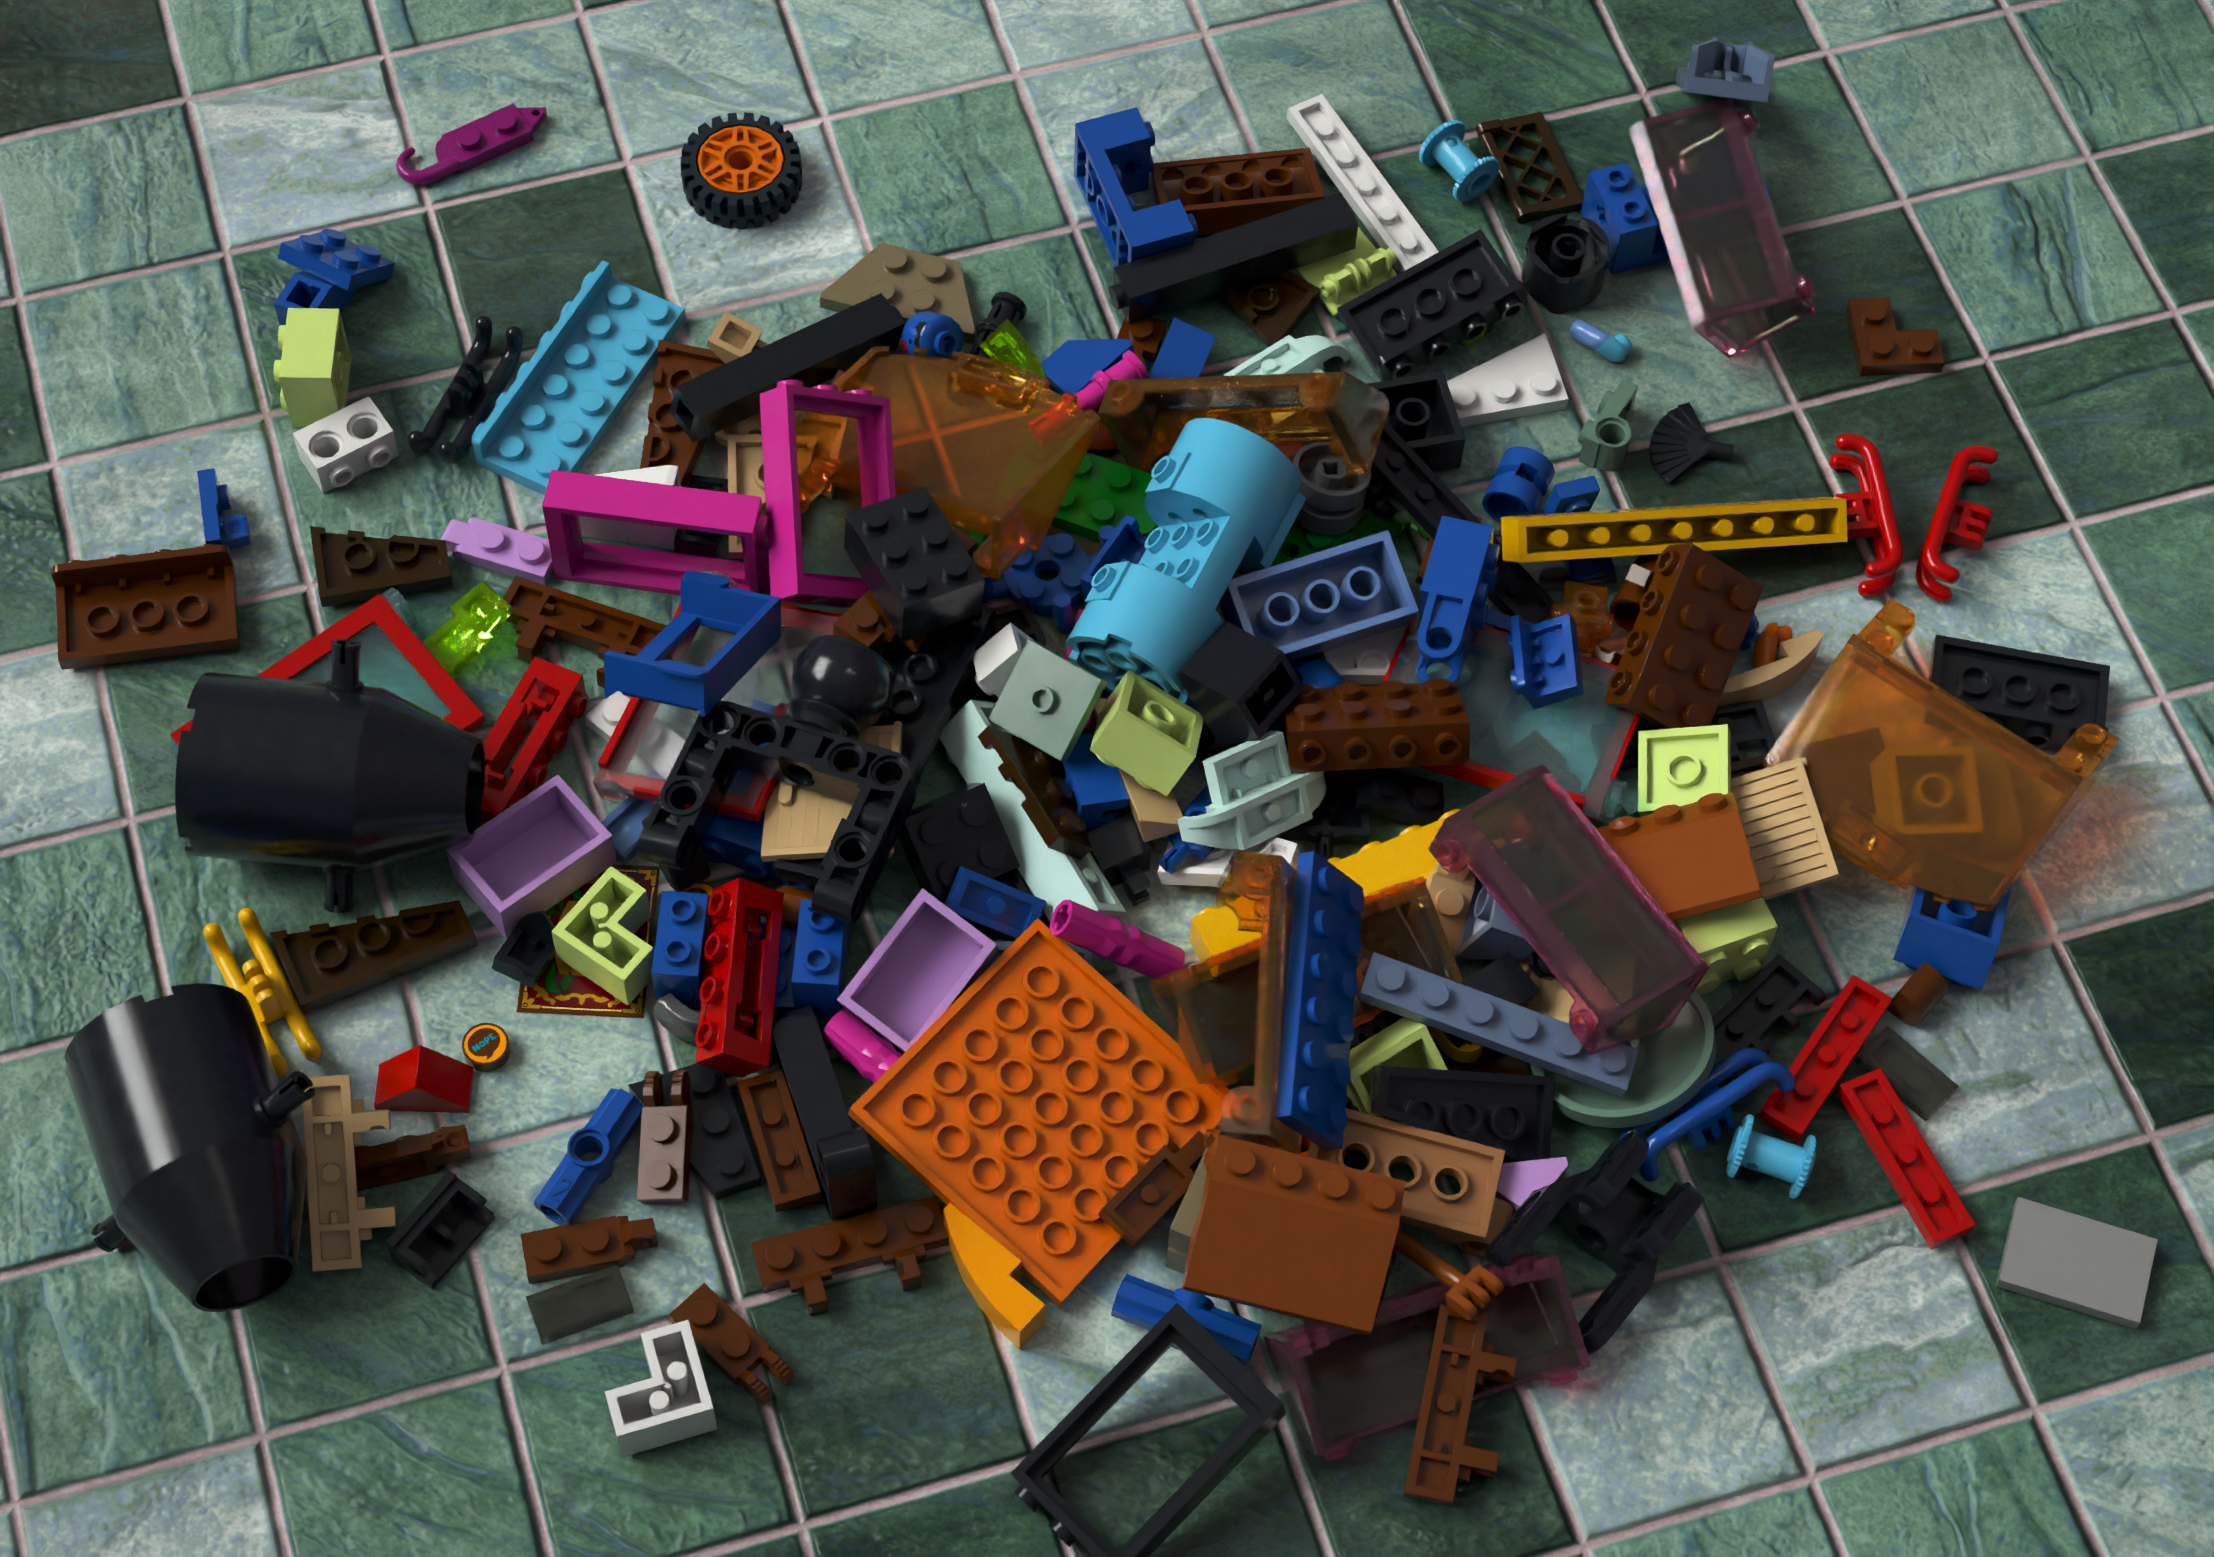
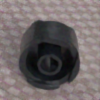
(1565, 262)

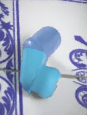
(1609, 347)

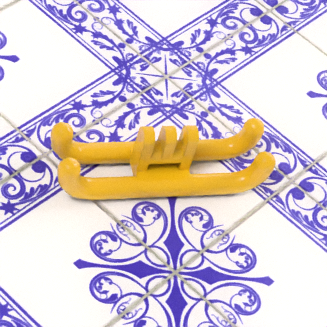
(265, 987)

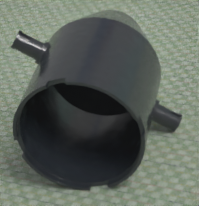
(322, 774)
(194, 1142)

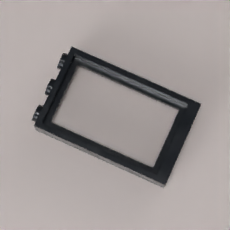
(1213, 1360)

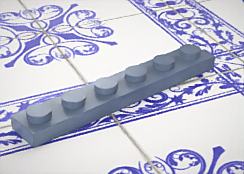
(1493, 1023)

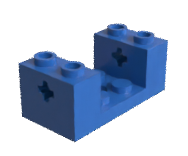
(1114, 162)
(1626, 217)
(809, 958)

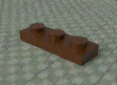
(779, 1140)

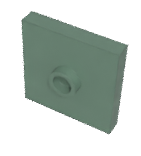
(1047, 700)

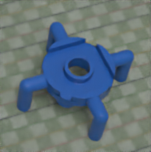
(1053, 596)

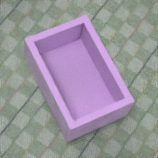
(532, 855)
(917, 971)

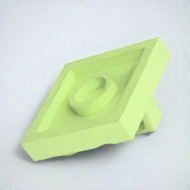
(1682, 765)

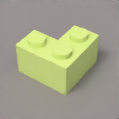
(600, 936)

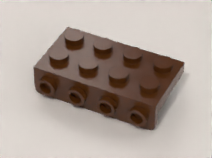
(146, 606)
(1684, 639)
(1377, 726)

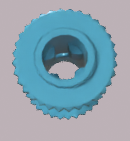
(1471, 174)
(1771, 1156)

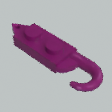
(476, 143)

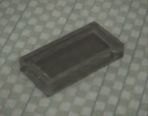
(1911, 1075)
(579, 1304)

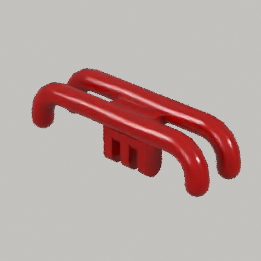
(1870, 511)
(1955, 522)

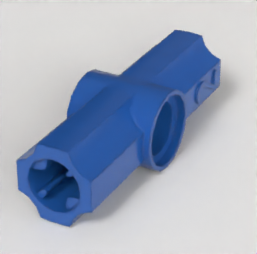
(577, 1179)
(1147, 1303)

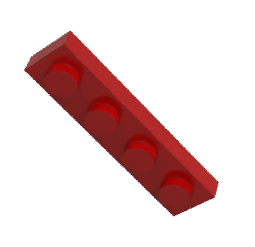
(1826, 1057)
(1906, 1158)

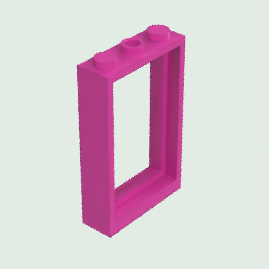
(782, 482)
(653, 504)

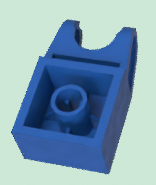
(1455, 593)

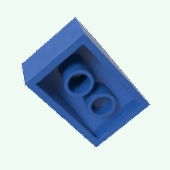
(1951, 937)

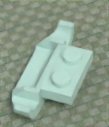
(1292, 357)
(1253, 796)

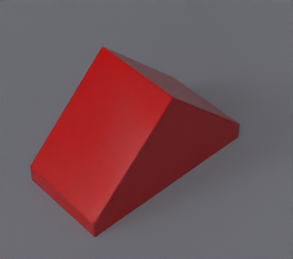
(424, 1083)

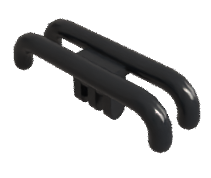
(469, 395)

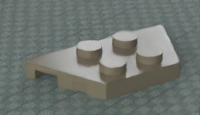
(908, 282)

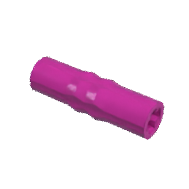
(1115, 940)
(859, 1045)

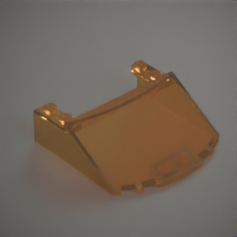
(968, 429)
(1924, 780)

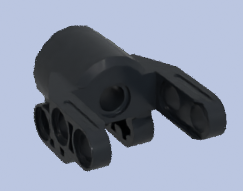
(1609, 1220)

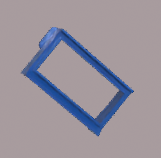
(709, 603)

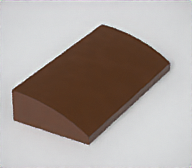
(1238, 188)

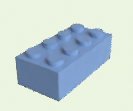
(1323, 598)

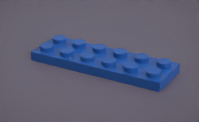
(1319, 1002)

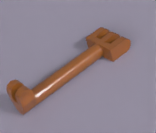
(1462, 1286)

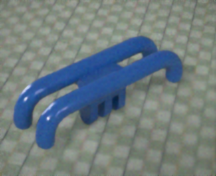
(1713, 1105)

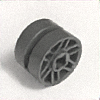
(1330, 491)

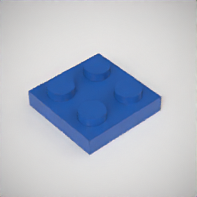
(337, 259)

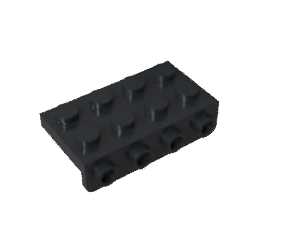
(1433, 307)
(2022, 690)

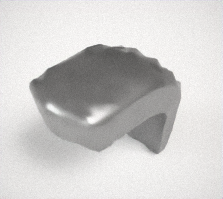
(677, 1017)

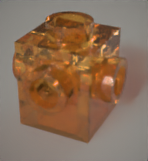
(1589, 610)

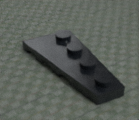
(1479, 1107)

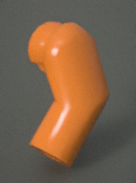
(1767, 643)

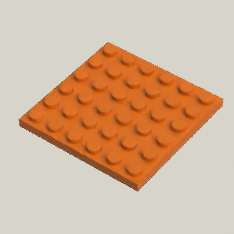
(1038, 1106)

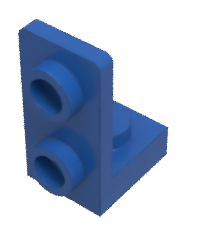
(1578, 497)

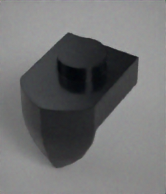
(527, 949)

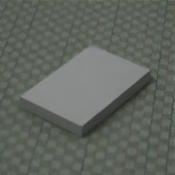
(2077, 1263)

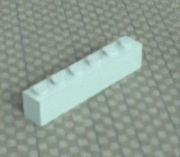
(1045, 870)

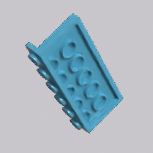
(575, 381)

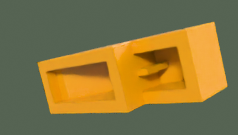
(993, 1278)

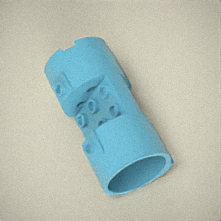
(1219, 507)

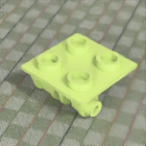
(1350, 273)

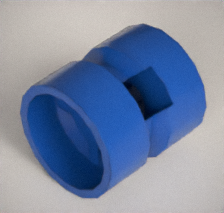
(1518, 483)

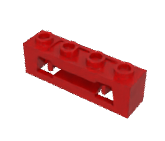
(556, 699)
(739, 978)

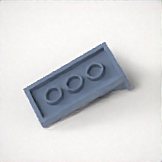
(1743, 74)

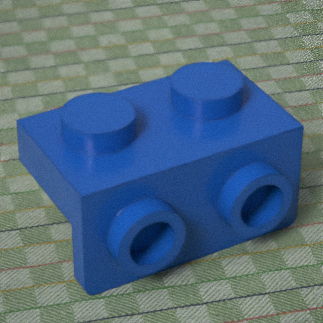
(1545, 660)

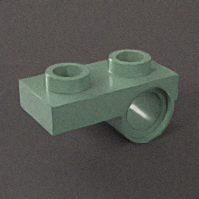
(1609, 428)

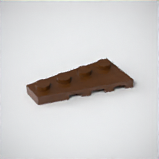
(666, 439)

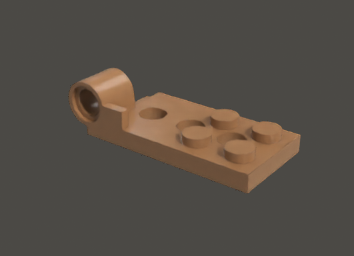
(1466, 1218)

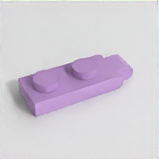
(500, 549)

